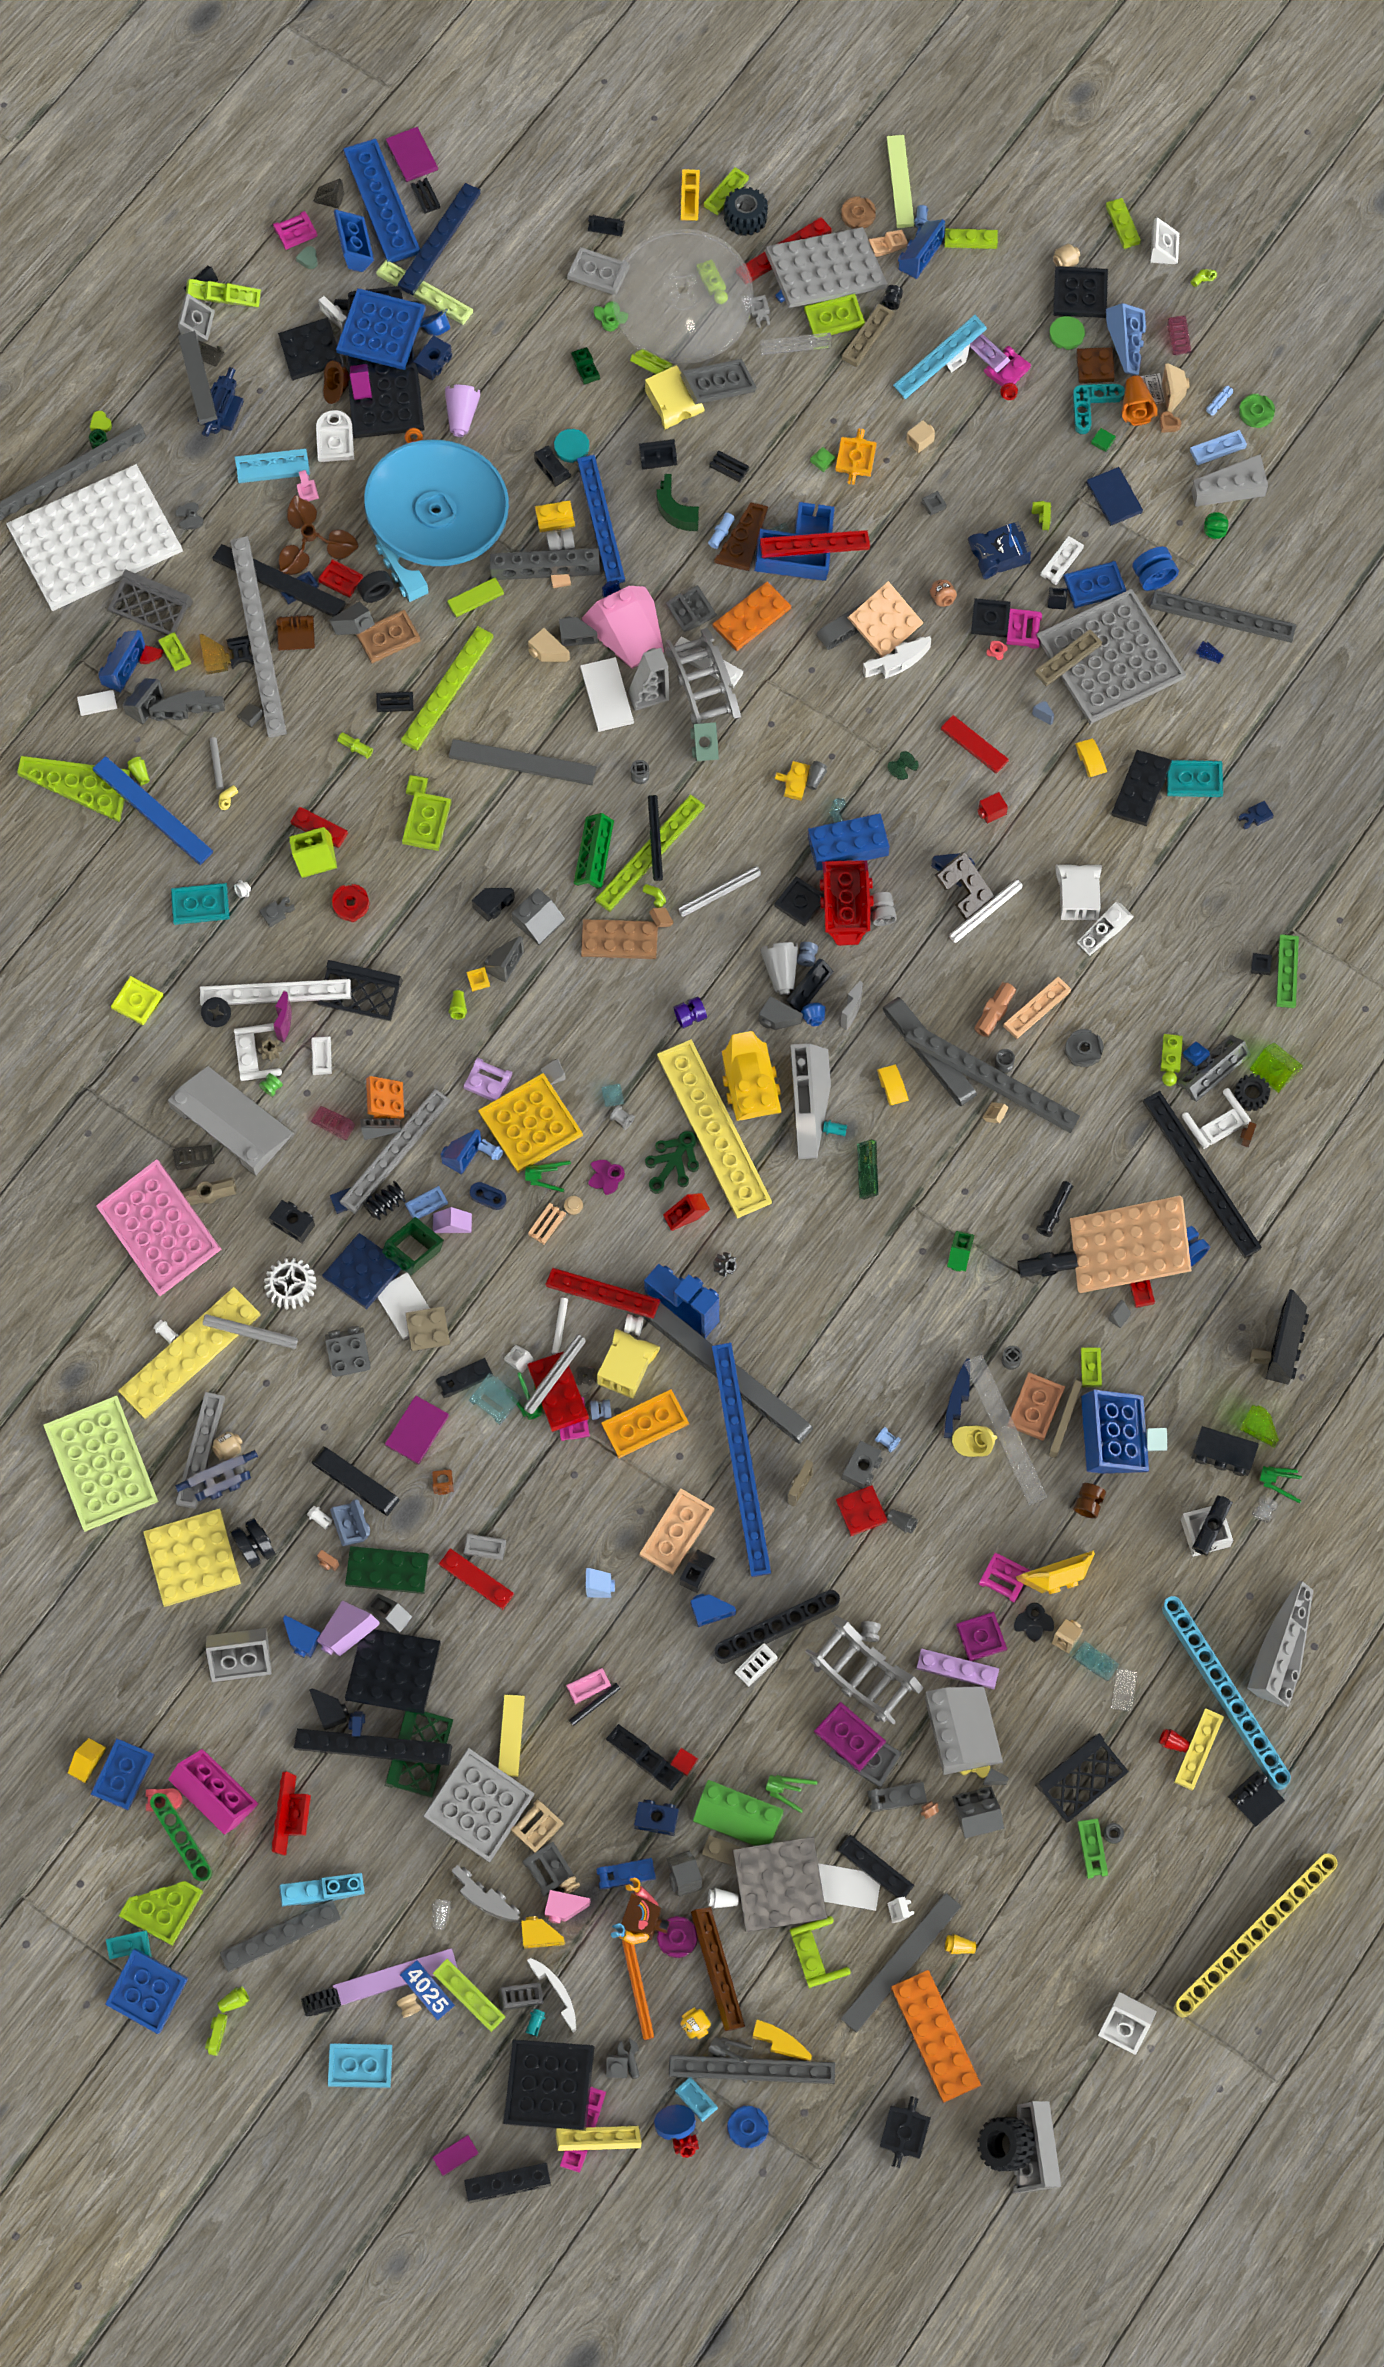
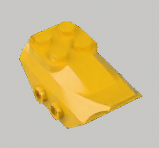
(750, 1077)

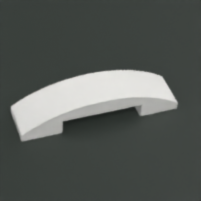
(542, 1971)

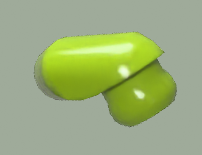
(1203, 275)
(656, 893)

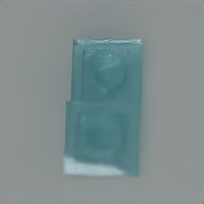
(1096, 1661)

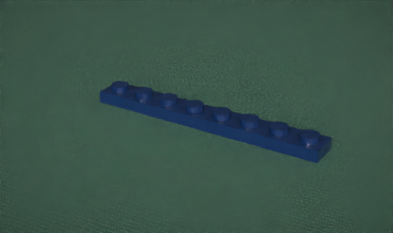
(439, 239)

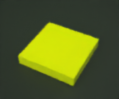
(136, 1000)

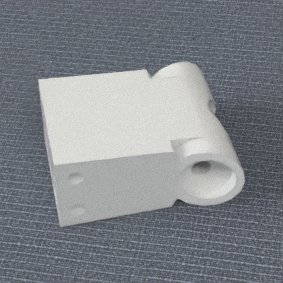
(1079, 891)

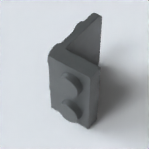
(347, 1351)

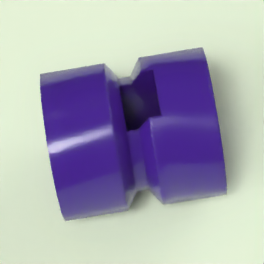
(690, 1012)

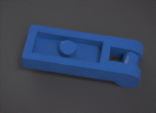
(623, 1872)

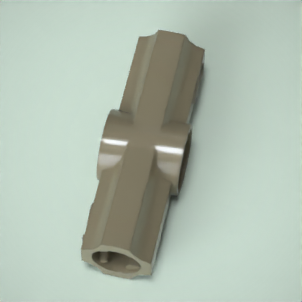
(217, 1190)

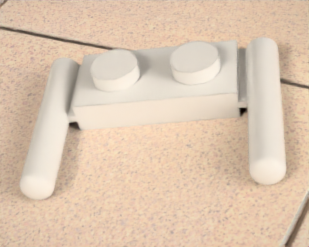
(247, 1052)
(1220, 1126)

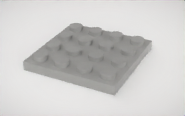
(478, 1805)

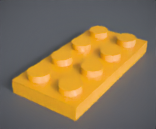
(645, 1423)

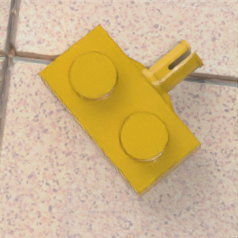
(795, 780)

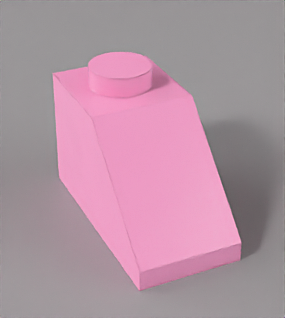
(564, 1906)

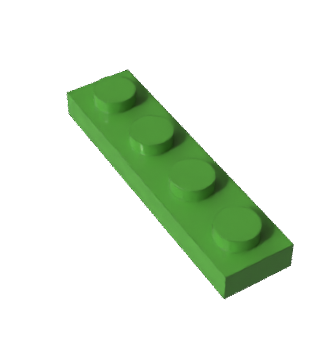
(1287, 971)

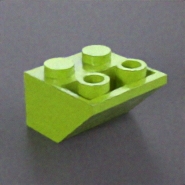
(313, 852)

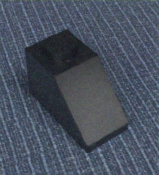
(329, 1709)

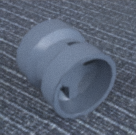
(807, 954)
(605, 1409)

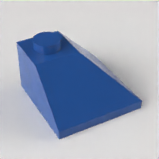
(461, 1151)

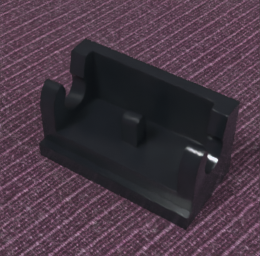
(658, 454)
(551, 466)

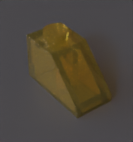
(213, 655)

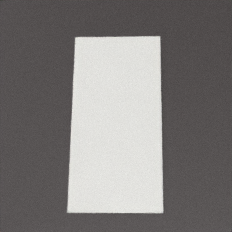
(848, 1887)

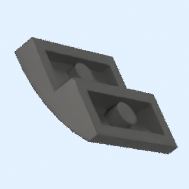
(691, 609)

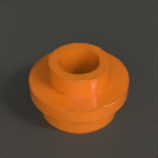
(413, 431)

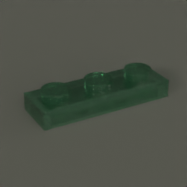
(867, 1169)

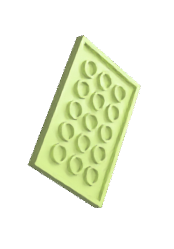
(100, 1463)

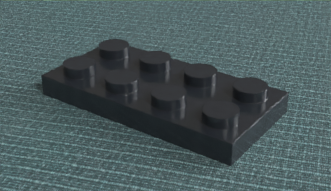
(1141, 787)

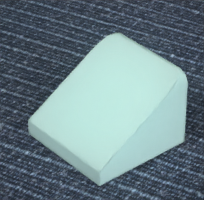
(1156, 1439)

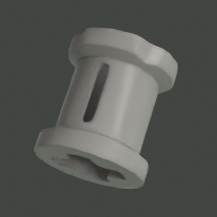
(622, 1117)

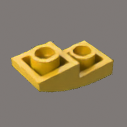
(1091, 756)
(893, 1084)

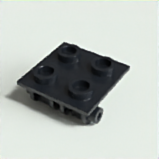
(1256, 1798)

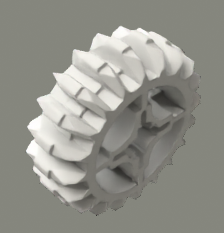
(305, 1287)

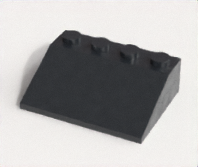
(1287, 1339)

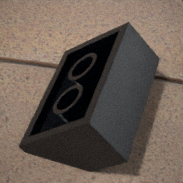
(1224, 1451)

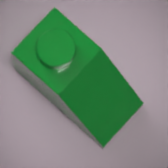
(960, 1251)

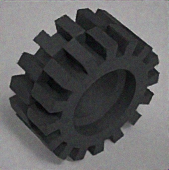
(1256, 1082)
(321, 2002)

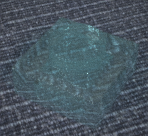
(612, 1095)

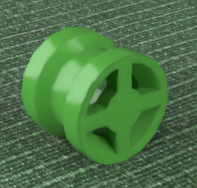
(270, 1085)

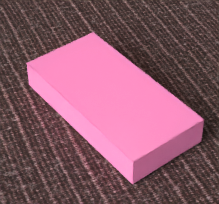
(588, 1686)

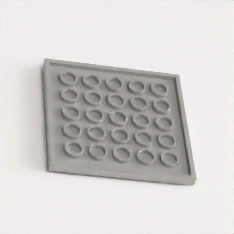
(1127, 664)

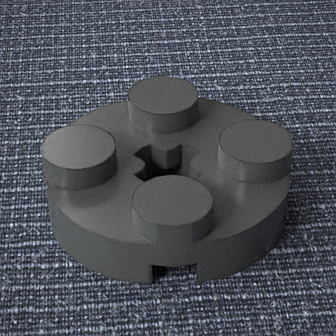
(1081, 1058)

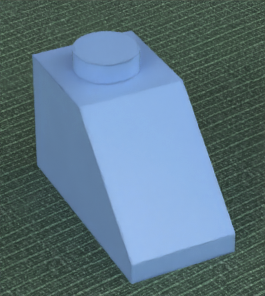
(599, 1584)

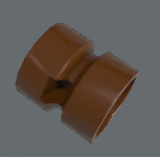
(1090, 1499)

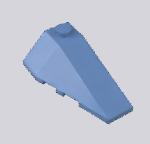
(1126, 329)

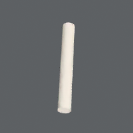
(559, 1325)

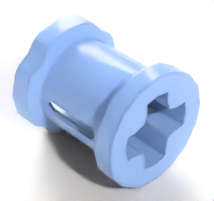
(887, 1439)

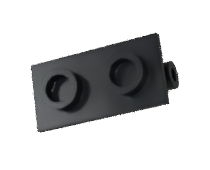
(606, 225)

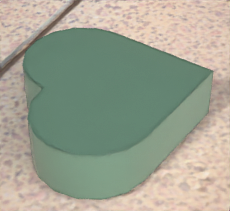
(307, 257)

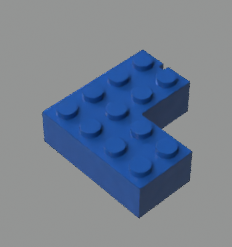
(804, 566)
(685, 1298)

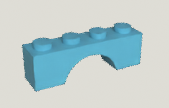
(411, 582)

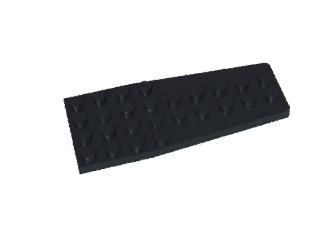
(395, 392)

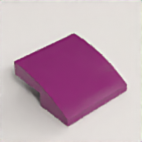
(284, 1018)

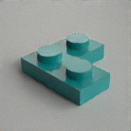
(124, 1944)

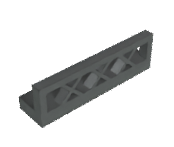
(1216, 1068)

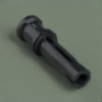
(1051, 1216)

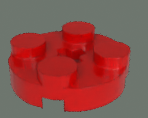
(353, 912)

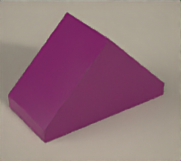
(360, 381)

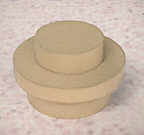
(573, 1205)

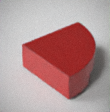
(150, 654)

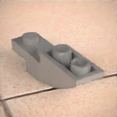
(491, 1902)

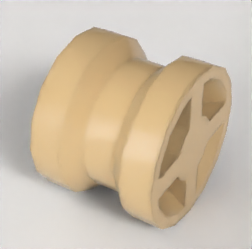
(409, 2005)

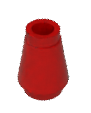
(1172, 1740)

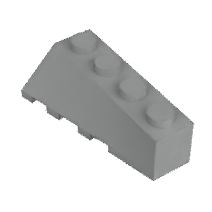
(1043, 2169)

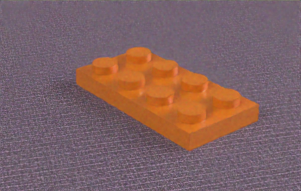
(751, 616)

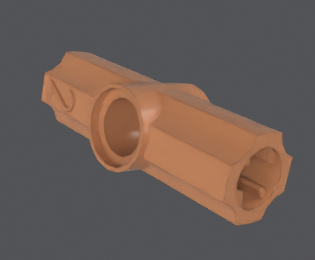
(995, 1009)

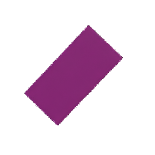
(455, 2155)

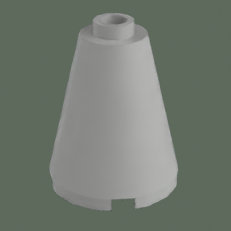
(781, 965)

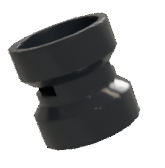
(892, 297)

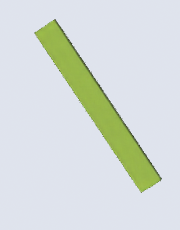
(643, 860)

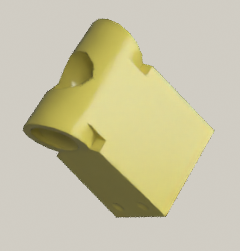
(671, 397)
(626, 1363)

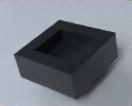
(1261, 964)

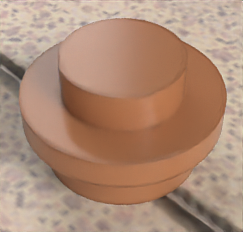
(929, 1809)

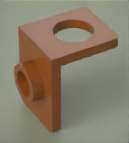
(442, 1488)

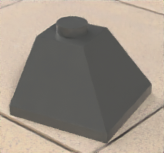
(505, 959)

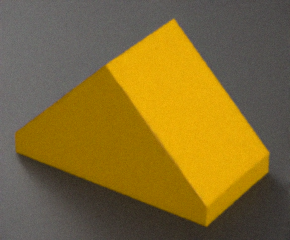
(86, 1759)

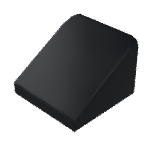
(1057, 598)

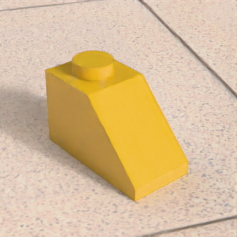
(539, 1934)

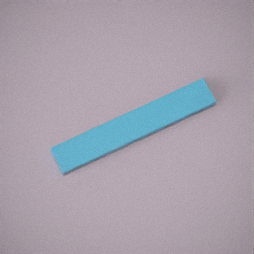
(940, 356)

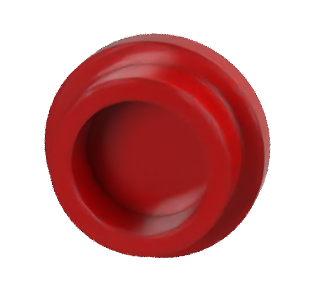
(1009, 391)

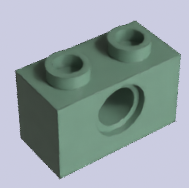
(711, 751)

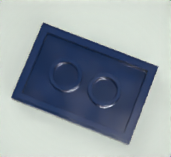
(1114, 496)

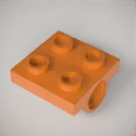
(384, 1098)

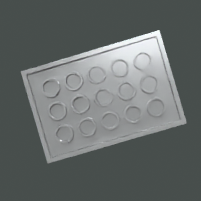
(825, 267)

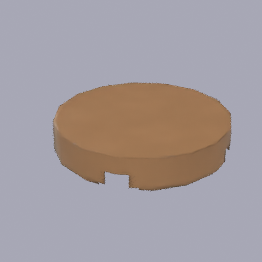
(858, 212)

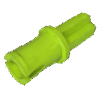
(355, 745)

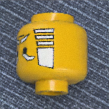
(695, 2023)

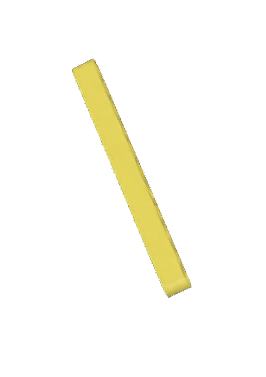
(1260, 1926)

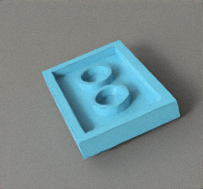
(360, 2065)

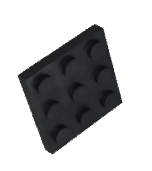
(1080, 292)
(309, 348)

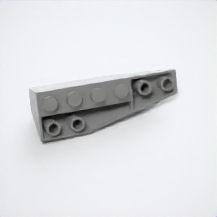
(810, 1094)
(1283, 1649)

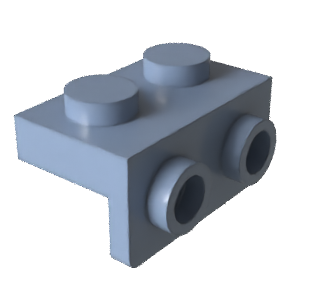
(350, 1523)

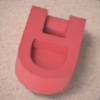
(174, 1795)

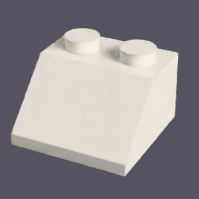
(1127, 2023)

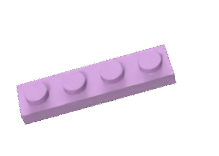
(957, 1668)

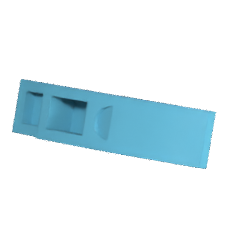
(321, 1890)

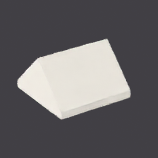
(1164, 243)

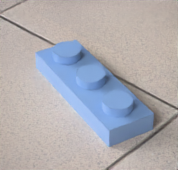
(1218, 447)

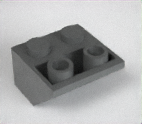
(978, 1812)

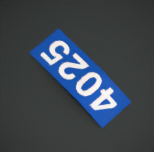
(427, 1990)

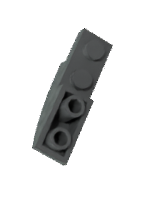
(179, 705)

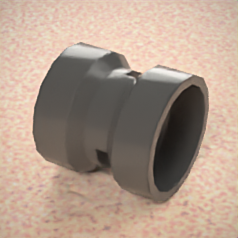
(640, 776)
(1005, 1056)
(1009, 1360)

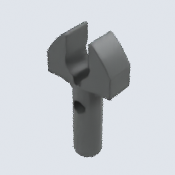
(631, 2059)

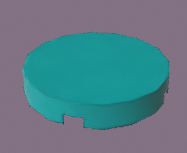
(571, 445)

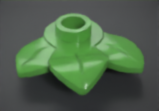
(606, 316)

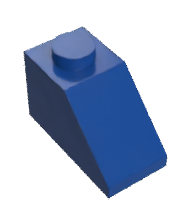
(710, 1609)
(302, 1638)

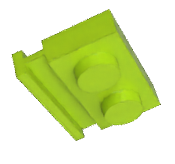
(650, 361)

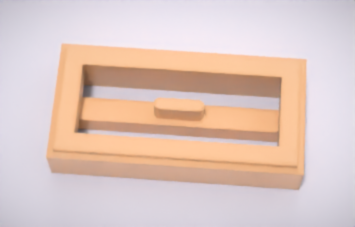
(555, 1211)

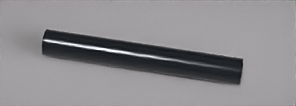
(594, 1704)

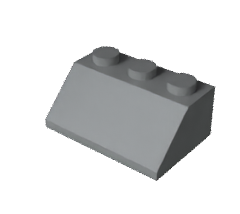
(238, 1655)

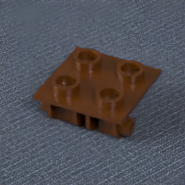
(295, 632)

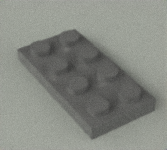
(718, 381)

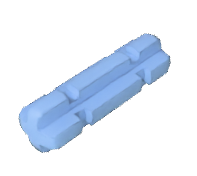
(1219, 400)

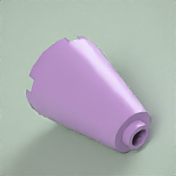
(461, 406)

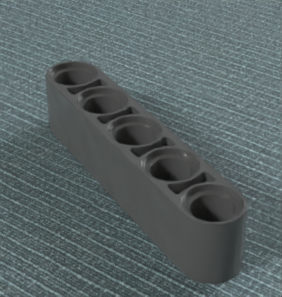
(837, 630)

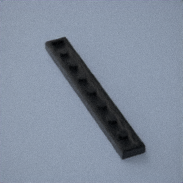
(285, 583)

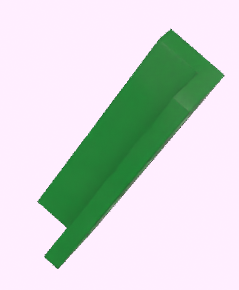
(597, 850)

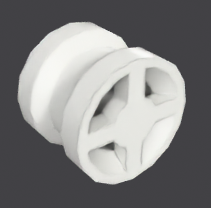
(633, 1324)

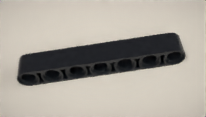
(771, 1634)

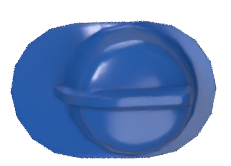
(436, 323)

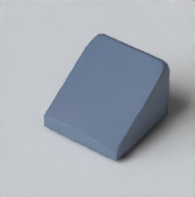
(1043, 712)

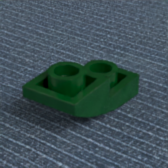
(585, 365)

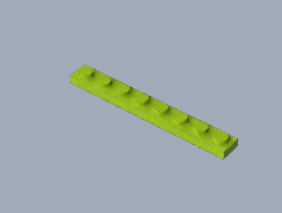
(447, 688)

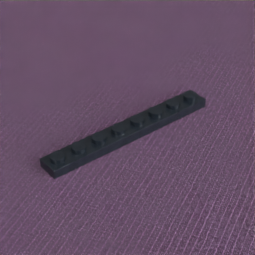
(373, 1747)

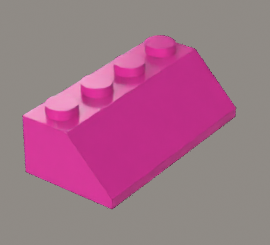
(212, 1791)

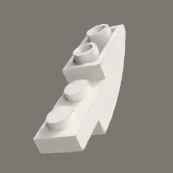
(905, 656)

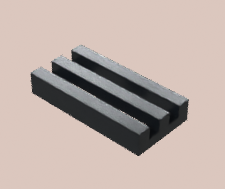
(419, 184)
(731, 464)
(395, 705)

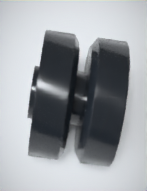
(255, 1541)

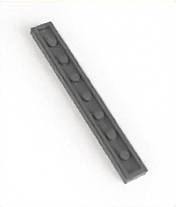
(1223, 616)
(522, 762)
(901, 1962)
(752, 2070)

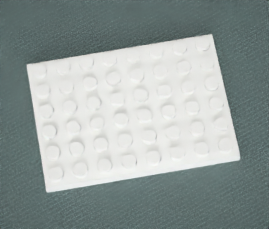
(94, 537)

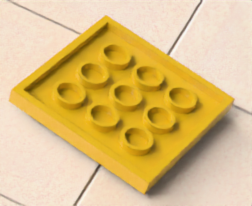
(530, 1123)

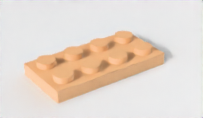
(676, 1531)

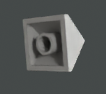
(195, 317)

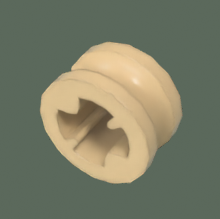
(569, 1885)

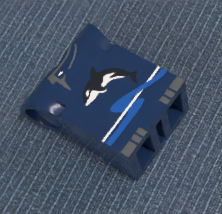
(1000, 549)

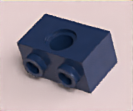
(433, 349)
(665, 1826)

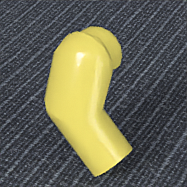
(225, 797)

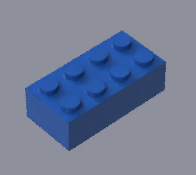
(849, 840)

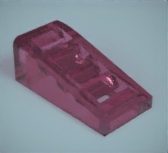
(1179, 324)
(342, 1130)

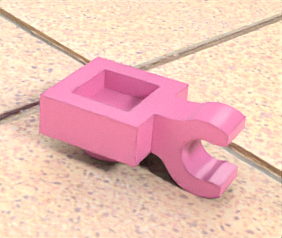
(307, 488)

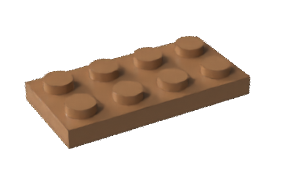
(619, 939)

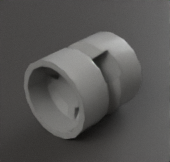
(560, 541)
(883, 909)

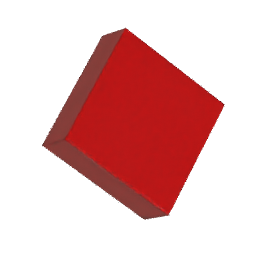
(684, 1761)

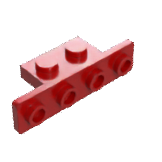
(291, 1814)

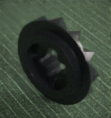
(208, 1016)

